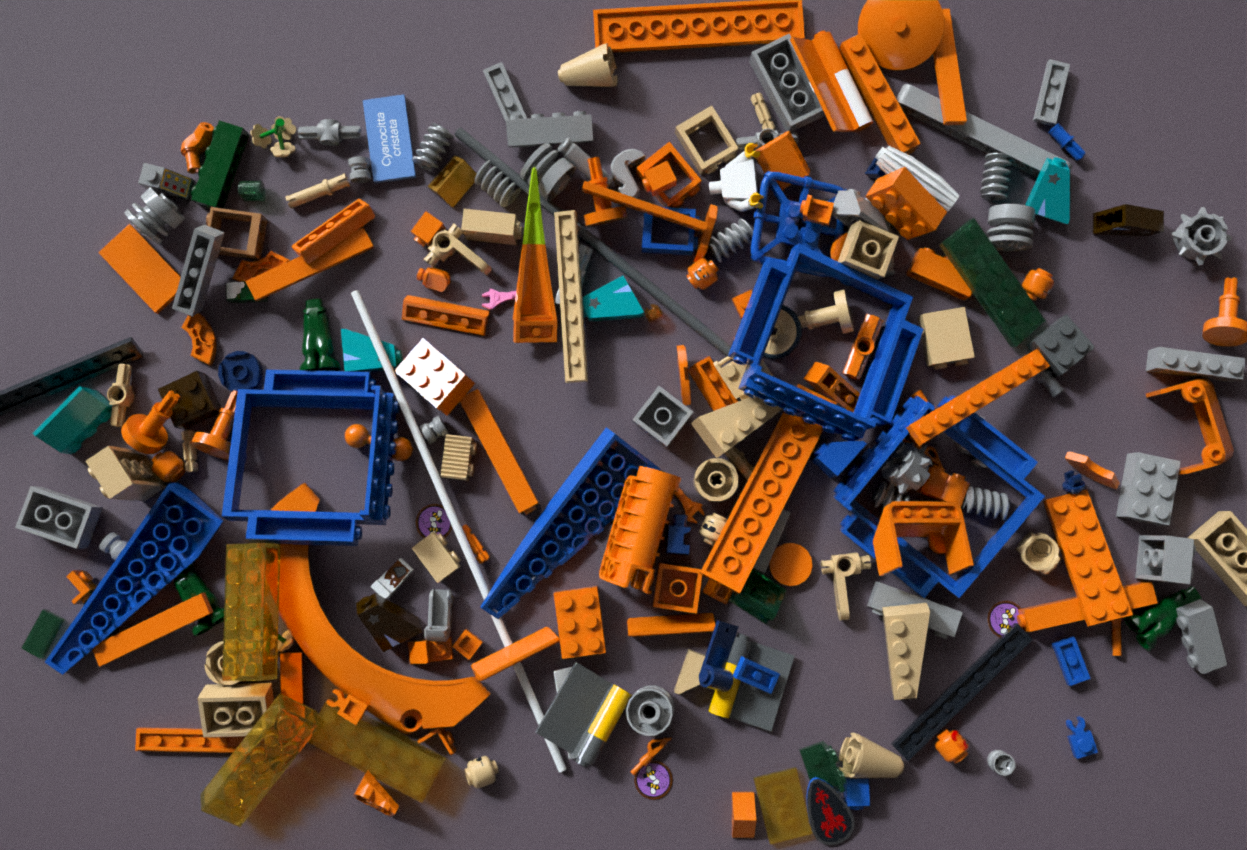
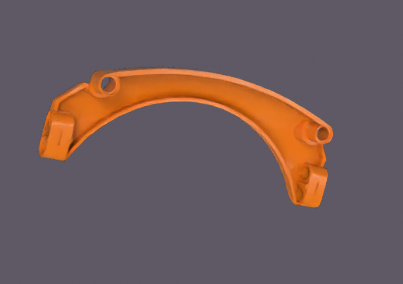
(388, 694)

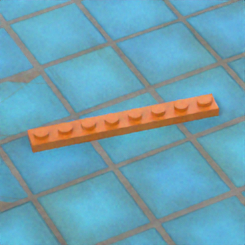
(977, 397)

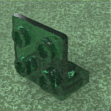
(821, 762)

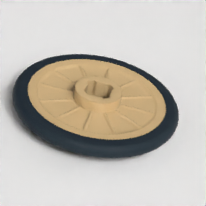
(787, 336)

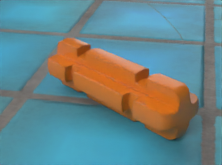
(476, 546)

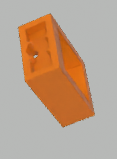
(661, 156)

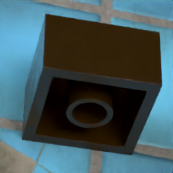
(196, 400)

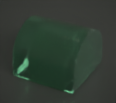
(252, 190)

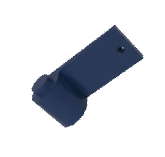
(713, 671)

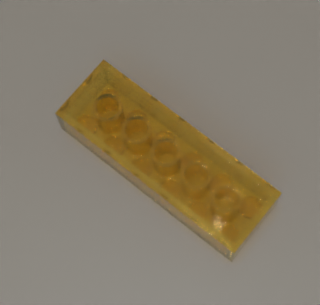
(251, 612)
(379, 750)
(259, 760)

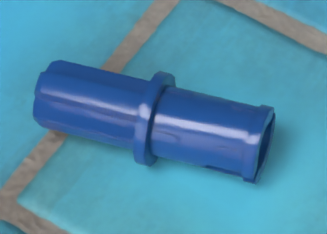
(1067, 142)

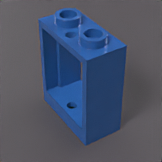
(648, 247)

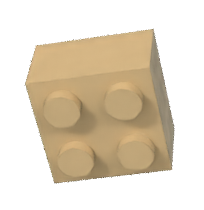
(868, 249)

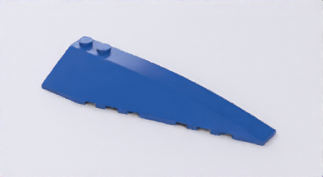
(570, 519)
(158, 552)

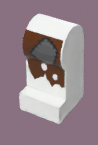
(392, 578)

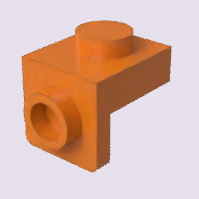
(817, 210)
(83, 582)

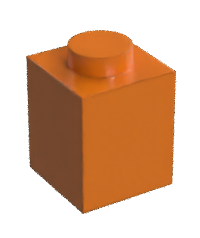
(659, 179)
(426, 229)

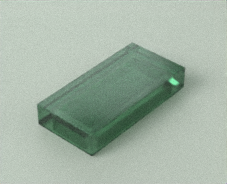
(42, 633)

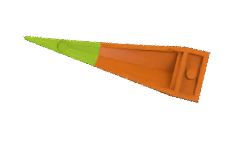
(534, 302)

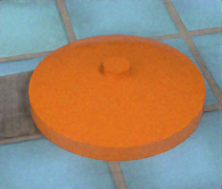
(901, 31)

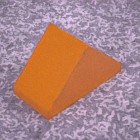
(743, 815)

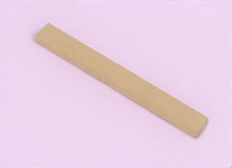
(571, 297)

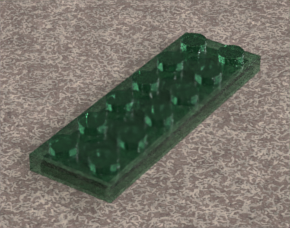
(992, 282)

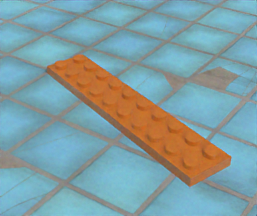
(698, 25)
(762, 500)

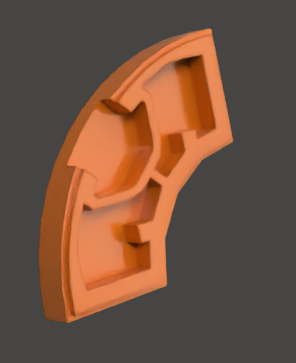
(704, 238)
(248, 270)
(202, 338)
(683, 375)
(1092, 470)

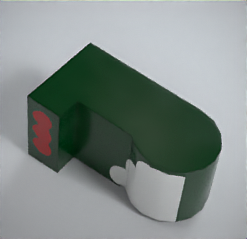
(240, 293)

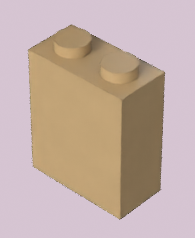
(491, 227)
(946, 338)

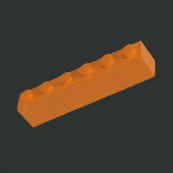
(878, 95)

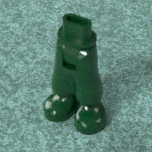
(317, 339)
(190, 585)
(1161, 616)

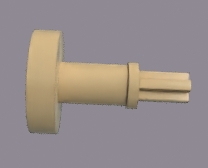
(832, 314)

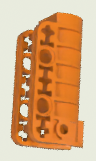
(638, 529)

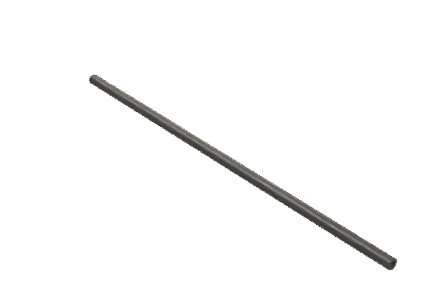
(600, 247)

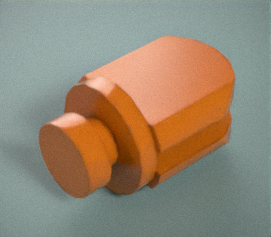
(434, 278)

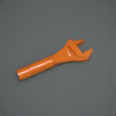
(689, 506)
(1116, 638)

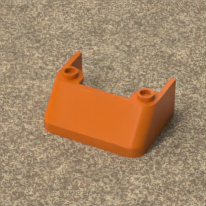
(1211, 421)
(937, 521)

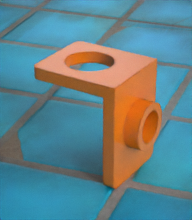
(446, 738)

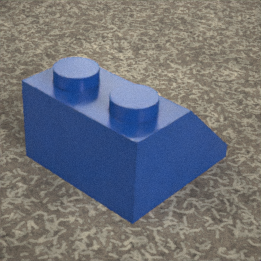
(836, 456)

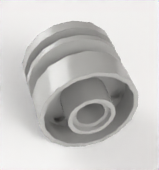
(551, 174)
(153, 217)
(1011, 226)
(644, 722)

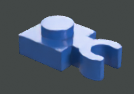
(1081, 741)

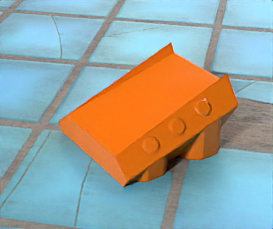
(784, 157)
(373, 794)

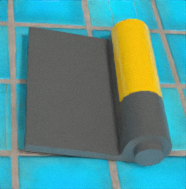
(744, 700)
(583, 714)

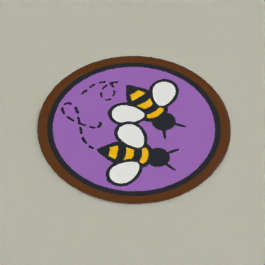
(433, 519)
(1002, 617)
(653, 780)

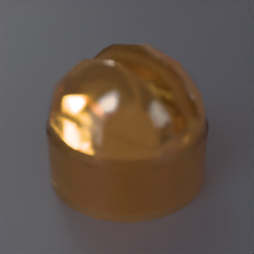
(653, 313)

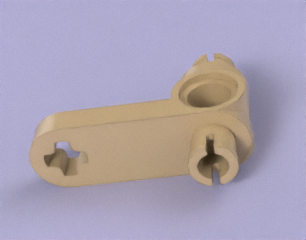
(437, 253)
(855, 566)

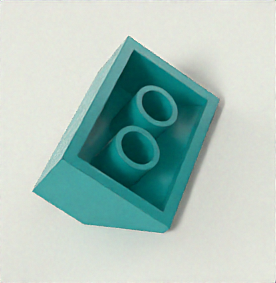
(74, 420)

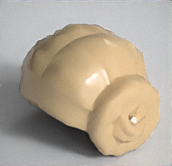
(1039, 552)

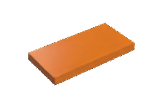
(142, 268)

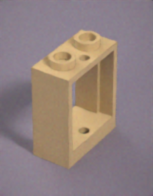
(695, 123)

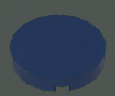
(240, 371)

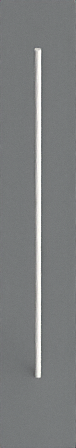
(450, 512)

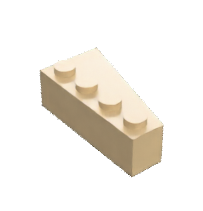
(732, 423)
(905, 643)

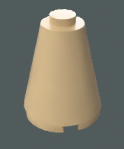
(590, 69)
(868, 760)

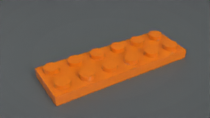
(1087, 558)

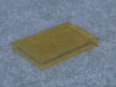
(782, 805)

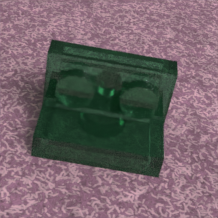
(759, 597)

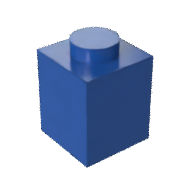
(857, 793)

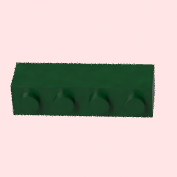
(220, 165)

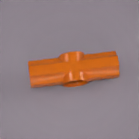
(867, 334)

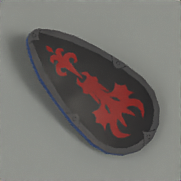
(828, 813)

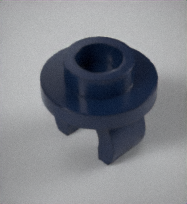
(1073, 483)

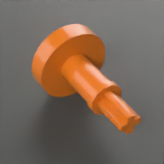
(604, 210)
(1226, 328)
(147, 432)
(216, 442)

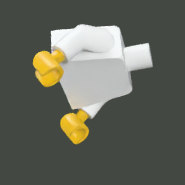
(739, 182)

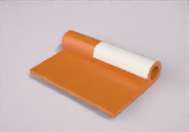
(832, 83)

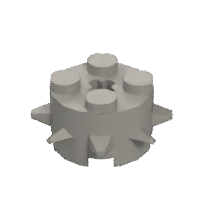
(1201, 236)
(906, 467)

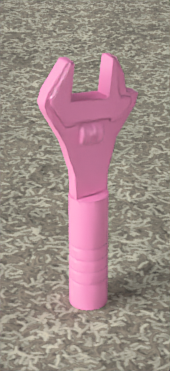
(497, 298)

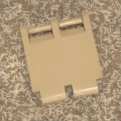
(733, 373)

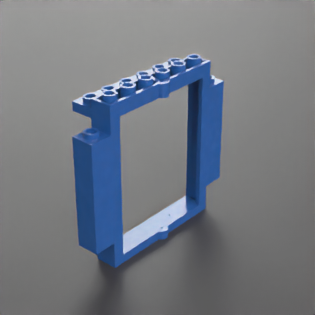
(887, 369)
(316, 390)
(983, 443)

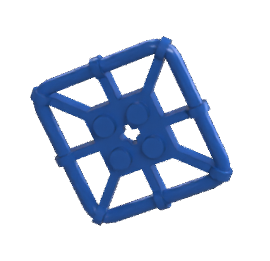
(789, 213)

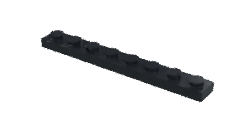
(68, 375)
(961, 691)

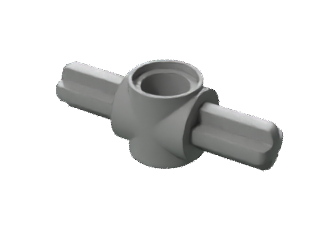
(329, 132)
(757, 139)

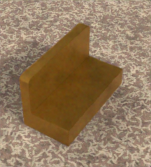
(453, 181)

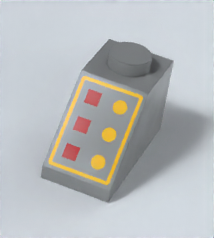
(165, 181)

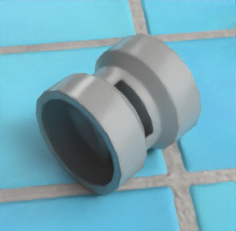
(359, 169)
(439, 428)
(112, 545)
(1003, 766)

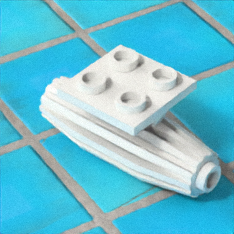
(893, 159)

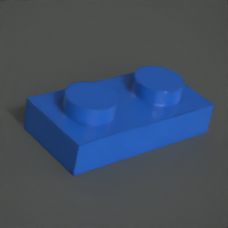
(1070, 661)
(756, 675)

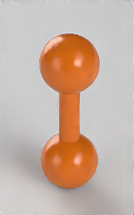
(358, 436)

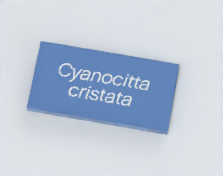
(389, 138)

